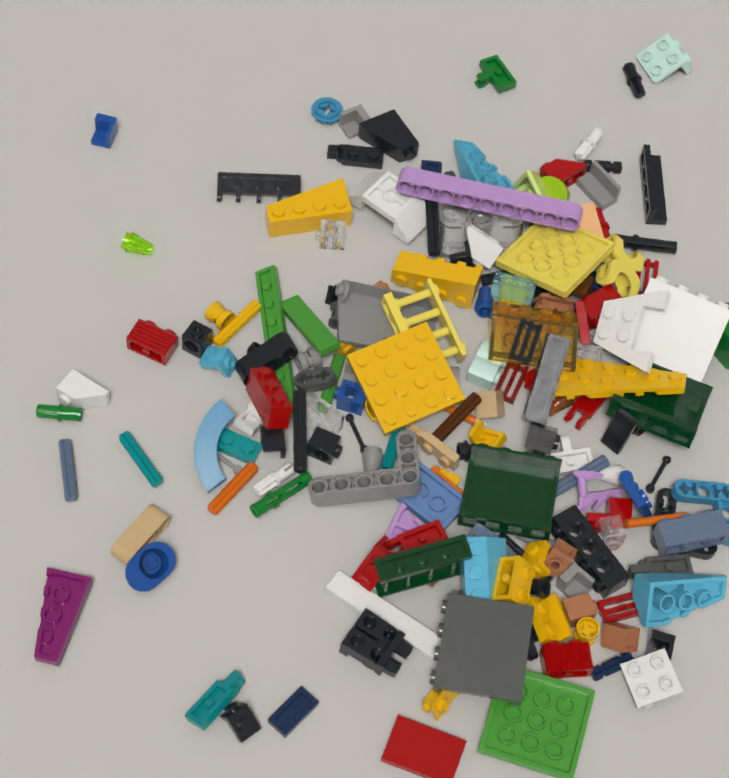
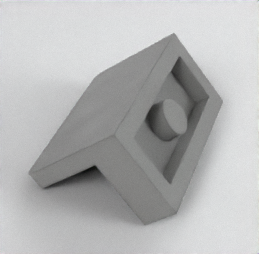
(599, 186)

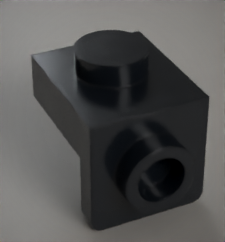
(240, 720)

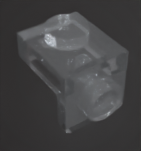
(612, 531)

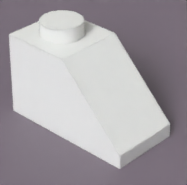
(483, 247)
(81, 392)

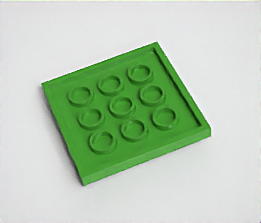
(543, 730)

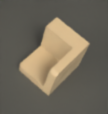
(491, 404)

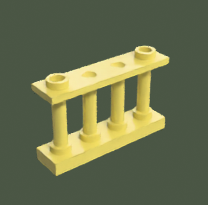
(399, 323)

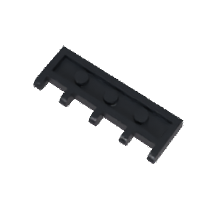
(257, 185)

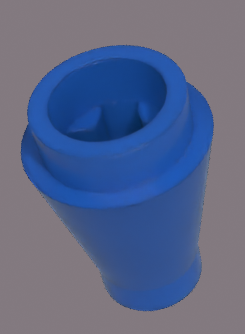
(483, 302)

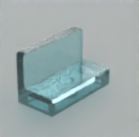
(513, 288)

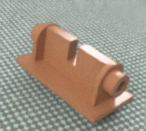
(546, 300)

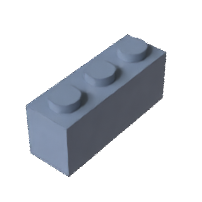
(690, 532)

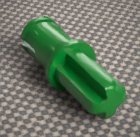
(59, 412)

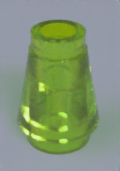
(135, 244)

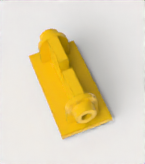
(438, 702)

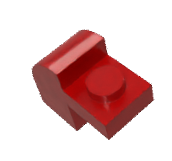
(614, 507)

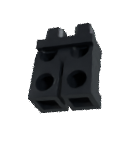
(375, 644)

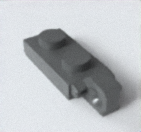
(662, 564)

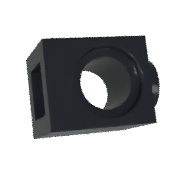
(196, 339)
(324, 445)

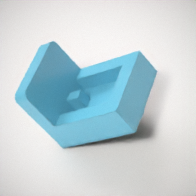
(218, 358)

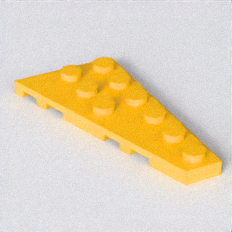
(604, 379)

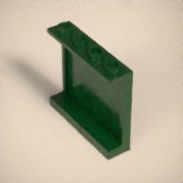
(667, 416)
(510, 491)

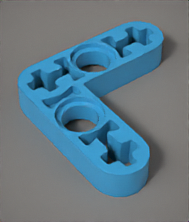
(693, 496)

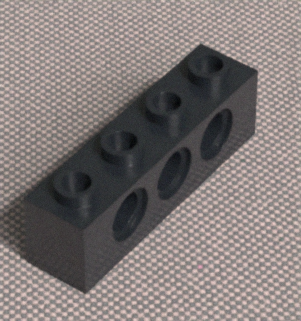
(601, 556)

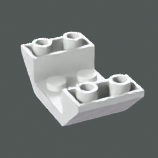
(404, 211)

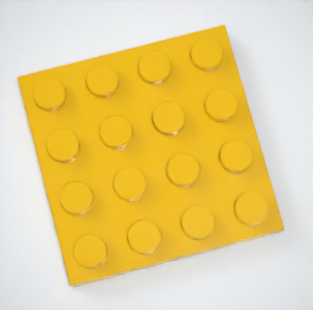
(405, 378)

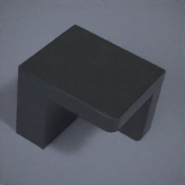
(462, 256)
(273, 440)
(660, 640)

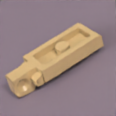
(434, 446)

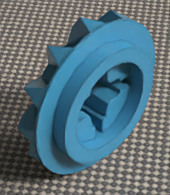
(321, 105)

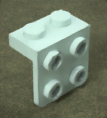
(664, 58)

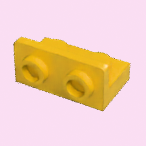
(550, 619)

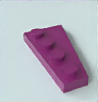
(61, 607)

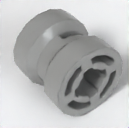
(307, 359)

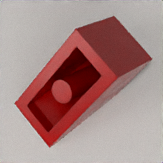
(565, 170)

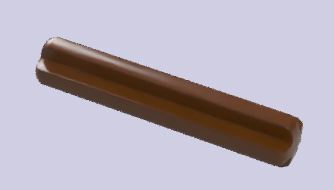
(457, 417)

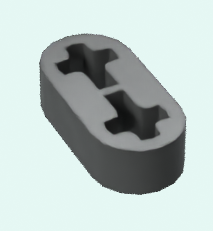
(315, 379)

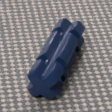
(610, 666)

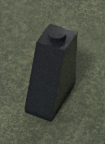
(391, 134)

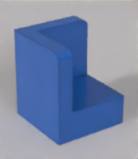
(105, 130)

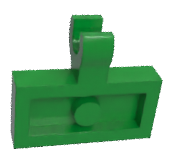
(496, 73)

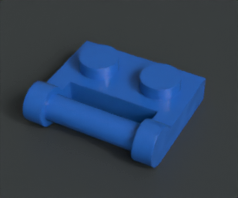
(638, 496)

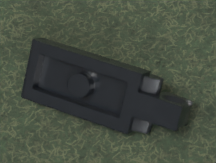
(356, 155)

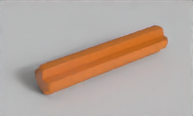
(232, 488)

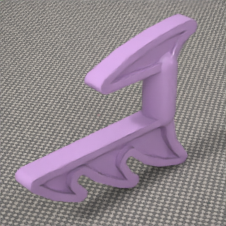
(597, 497)

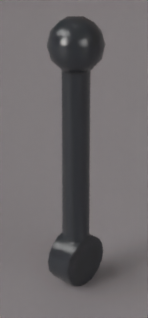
(349, 418)
(650, 487)

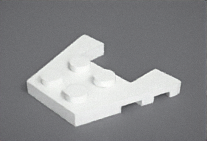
(621, 324)

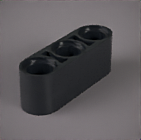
(272, 353)

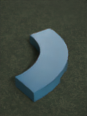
(206, 445)

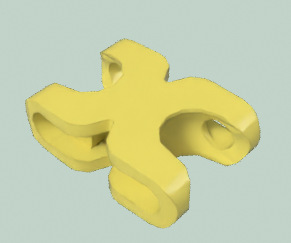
(621, 269)

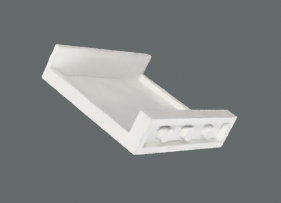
(686, 333)

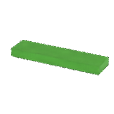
(310, 326)

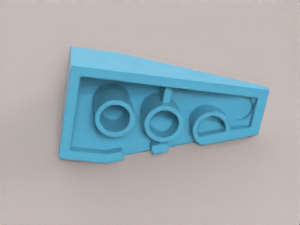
(475, 167)
(671, 595)

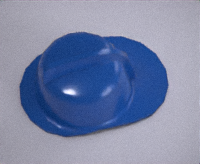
(150, 566)

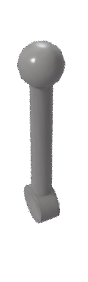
(236, 468)

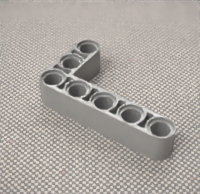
(375, 480)

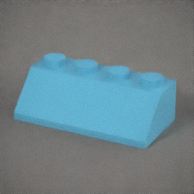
(480, 572)

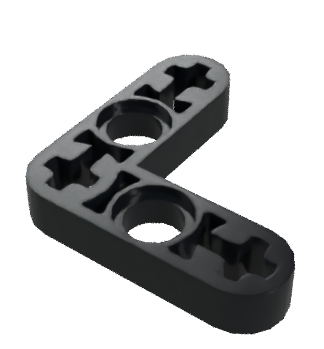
(671, 508)

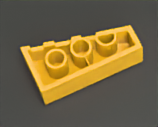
(305, 210)
(455, 281)

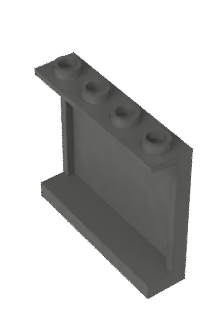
(482, 648)

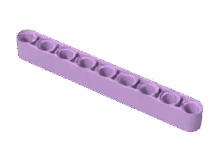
(489, 198)

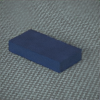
(293, 711)

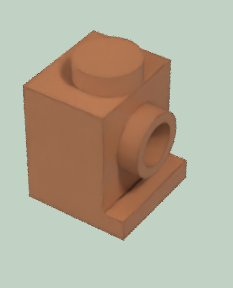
(560, 557)

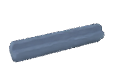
(67, 467)
(571, 481)

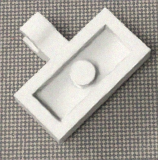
(571, 458)

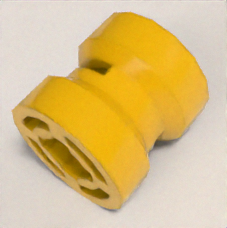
(218, 315)
(588, 627)

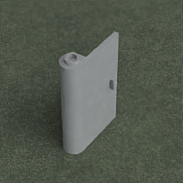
(362, 316)

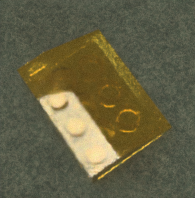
(505, 321)

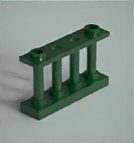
(421, 565)

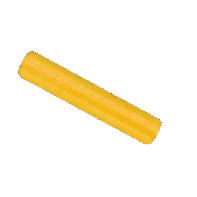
(236, 323)

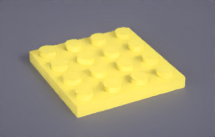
(555, 257)

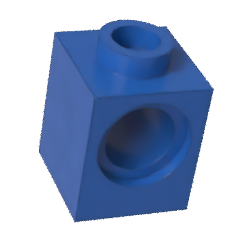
(351, 405)

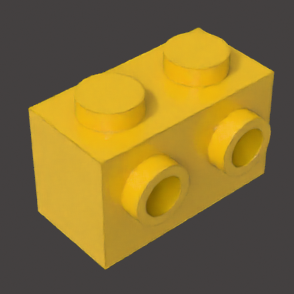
(513, 580)

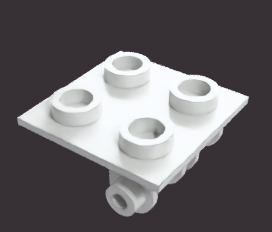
(651, 678)

